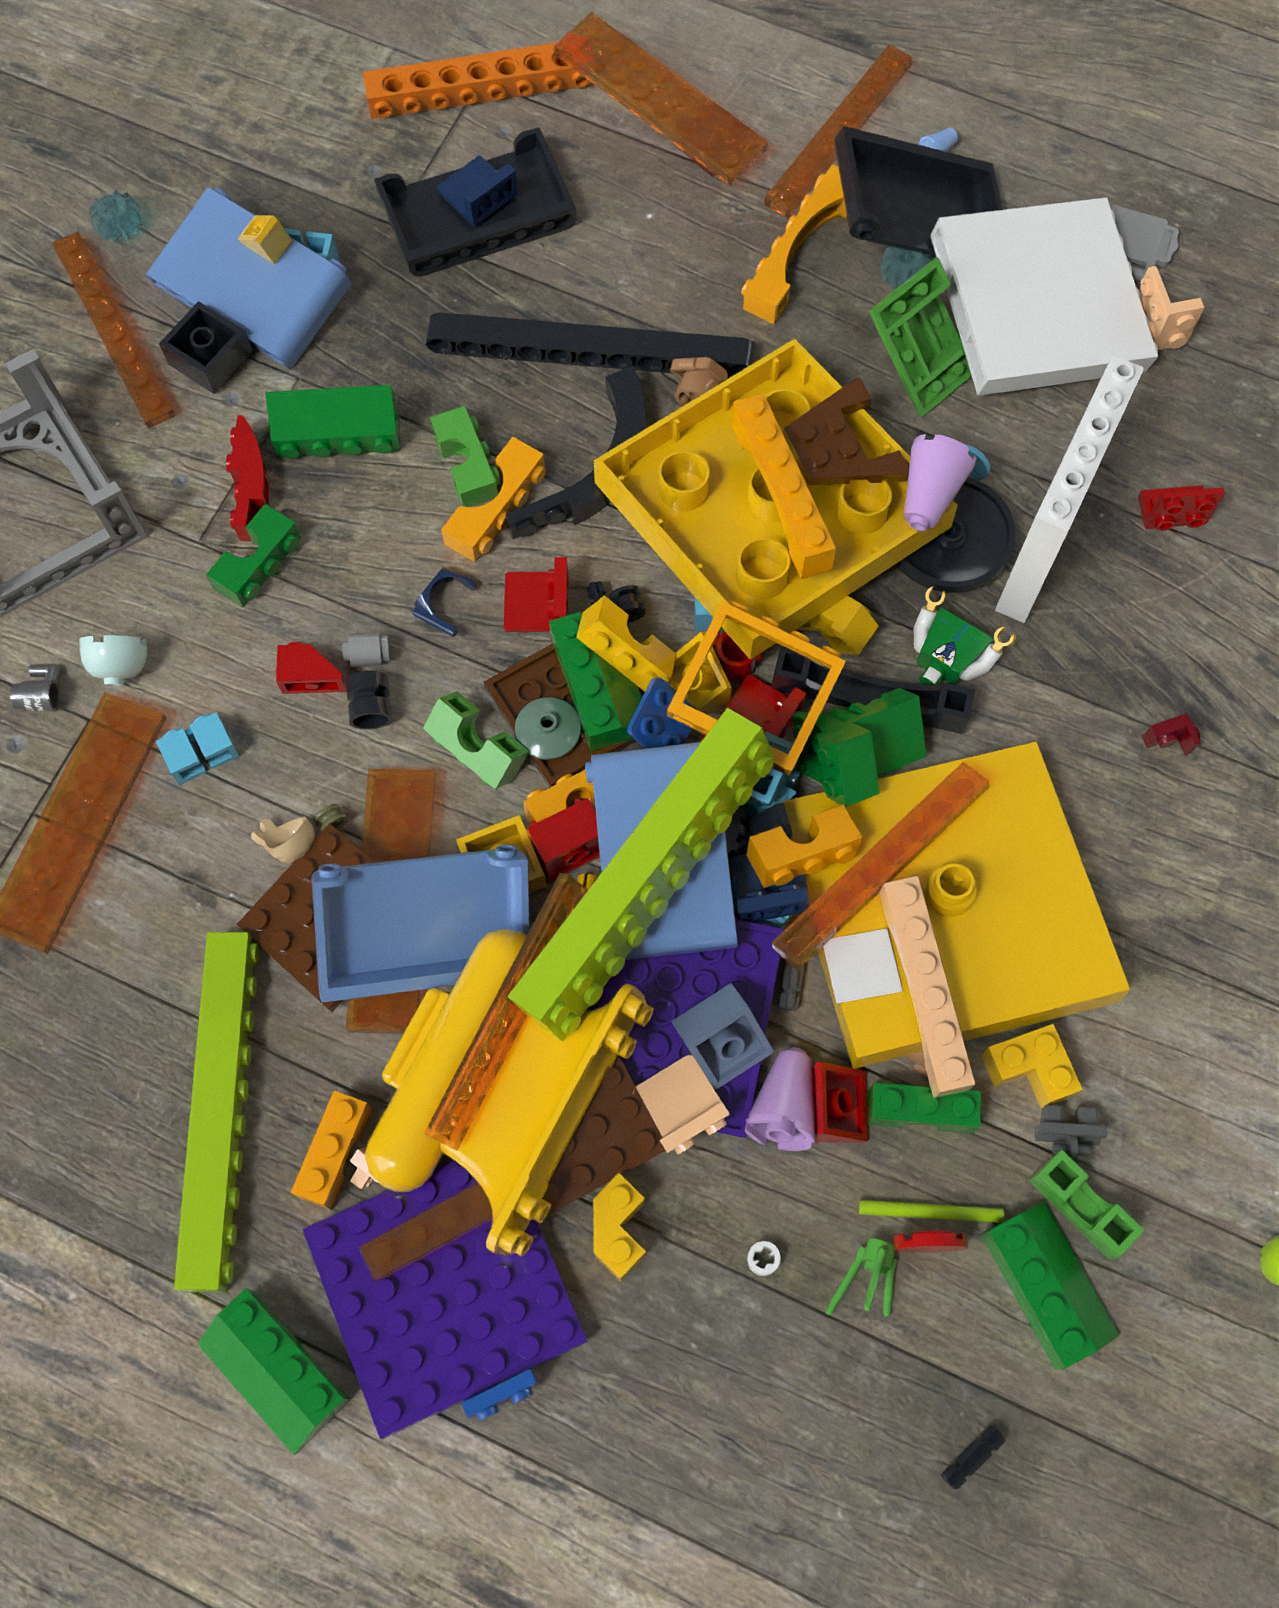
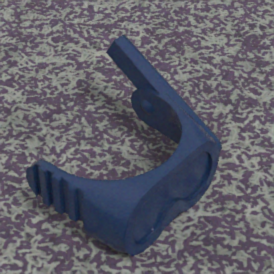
(422, 605)

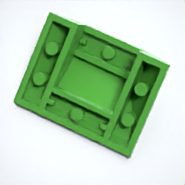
(922, 338)

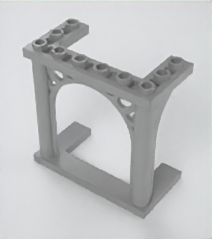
(48, 410)

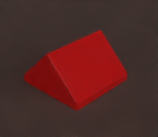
(840, 1103)

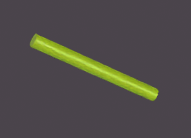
(931, 1211)

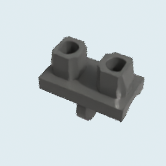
(1084, 1131)

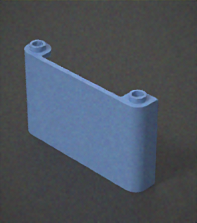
(273, 303)
(700, 912)
(412, 919)

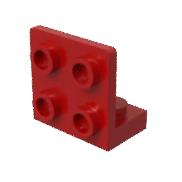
(1178, 506)
(536, 598)
(766, 705)

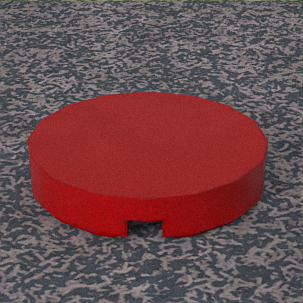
(931, 1242)

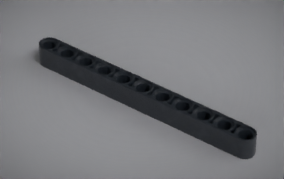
(581, 343)

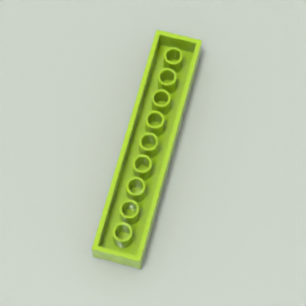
(644, 875)

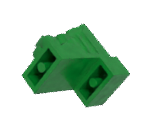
(861, 743)

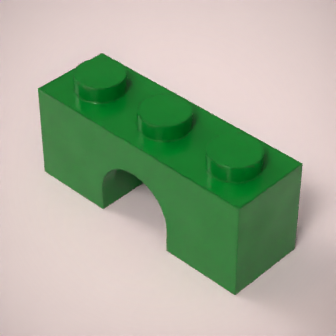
(242, 577)
(914, 1105)

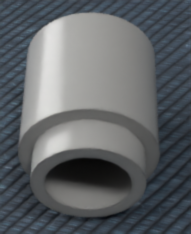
(366, 649)

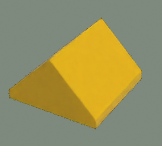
(711, 687)

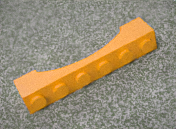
(768, 292)
(804, 528)

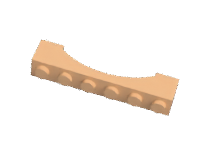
(934, 1009)

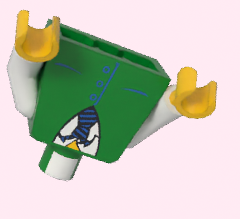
(952, 647)

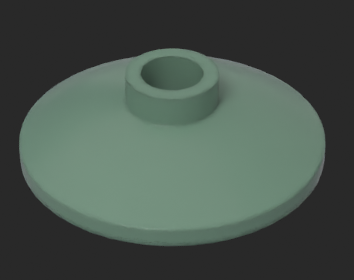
(552, 741)

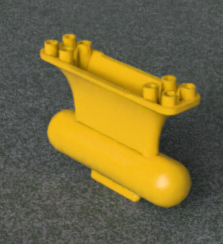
(528, 1107)

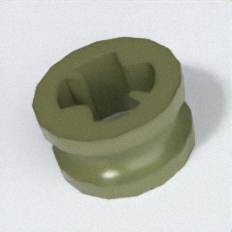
(332, 816)

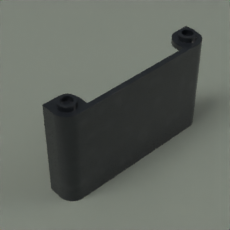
(902, 188)
(439, 237)

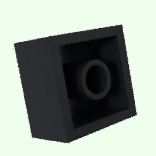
(206, 347)

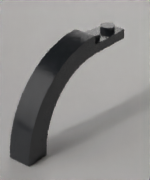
(585, 497)

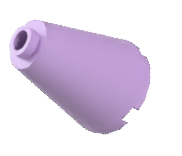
(934, 479)
(786, 1104)

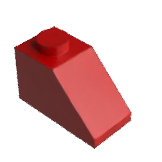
(306, 671)

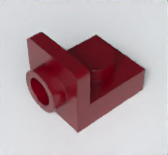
(1171, 731)

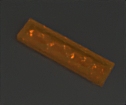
(427, 1232)

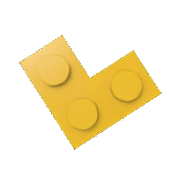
(1038, 1057)

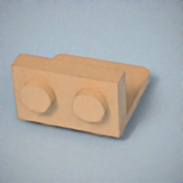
(1168, 322)
(682, 1104)

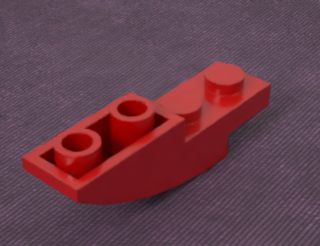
(249, 475)

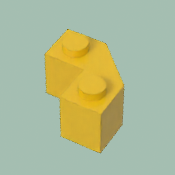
(844, 626)
(611, 1211)

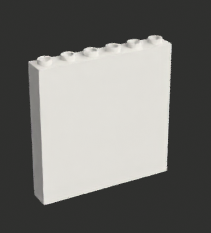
(1042, 294)
(1069, 487)

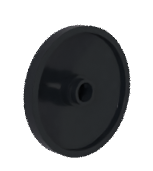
(970, 550)

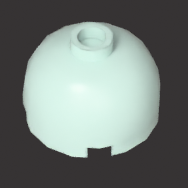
(113, 657)

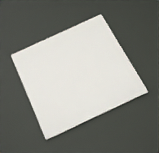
(862, 966)

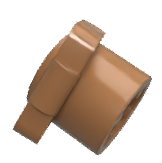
(696, 377)

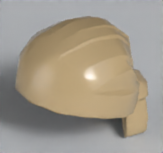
(286, 841)

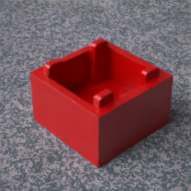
(566, 839)

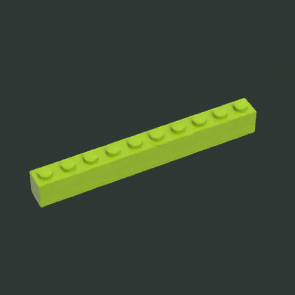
(216, 1114)

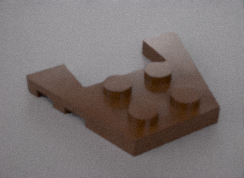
(828, 447)

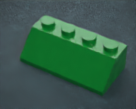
(333, 421)
(598, 690)
(1050, 1286)
(272, 1370)

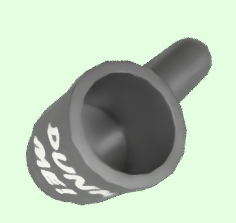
(38, 694)

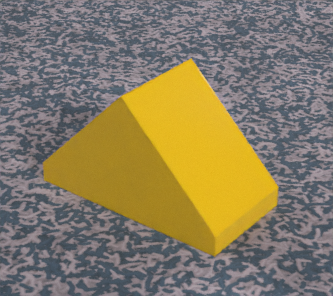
(265, 237)

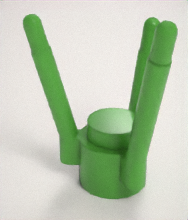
(878, 1260)

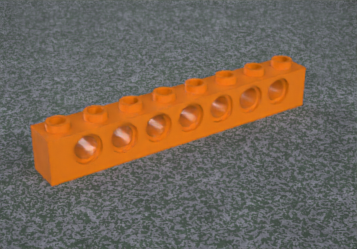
(468, 80)

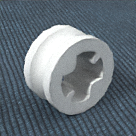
(769, 1268)

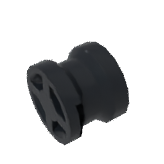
(628, 600)

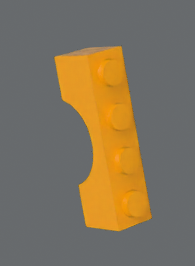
(474, 528)

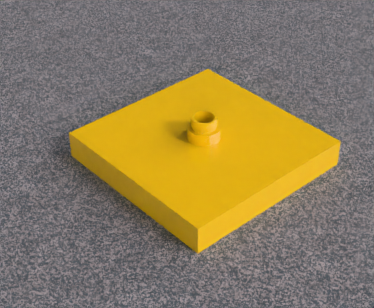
(717, 522)
(1002, 901)

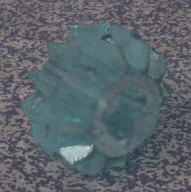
(115, 216)
(901, 264)

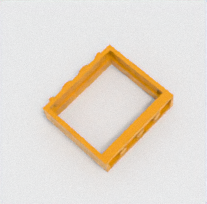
(768, 628)

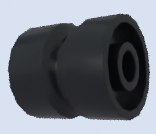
(368, 699)

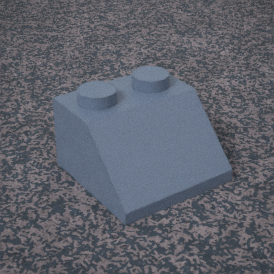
(723, 1036)

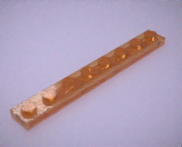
(853, 113)
(113, 330)
(879, 865)
(500, 1024)

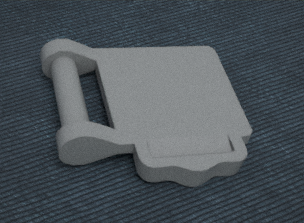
(1145, 239)

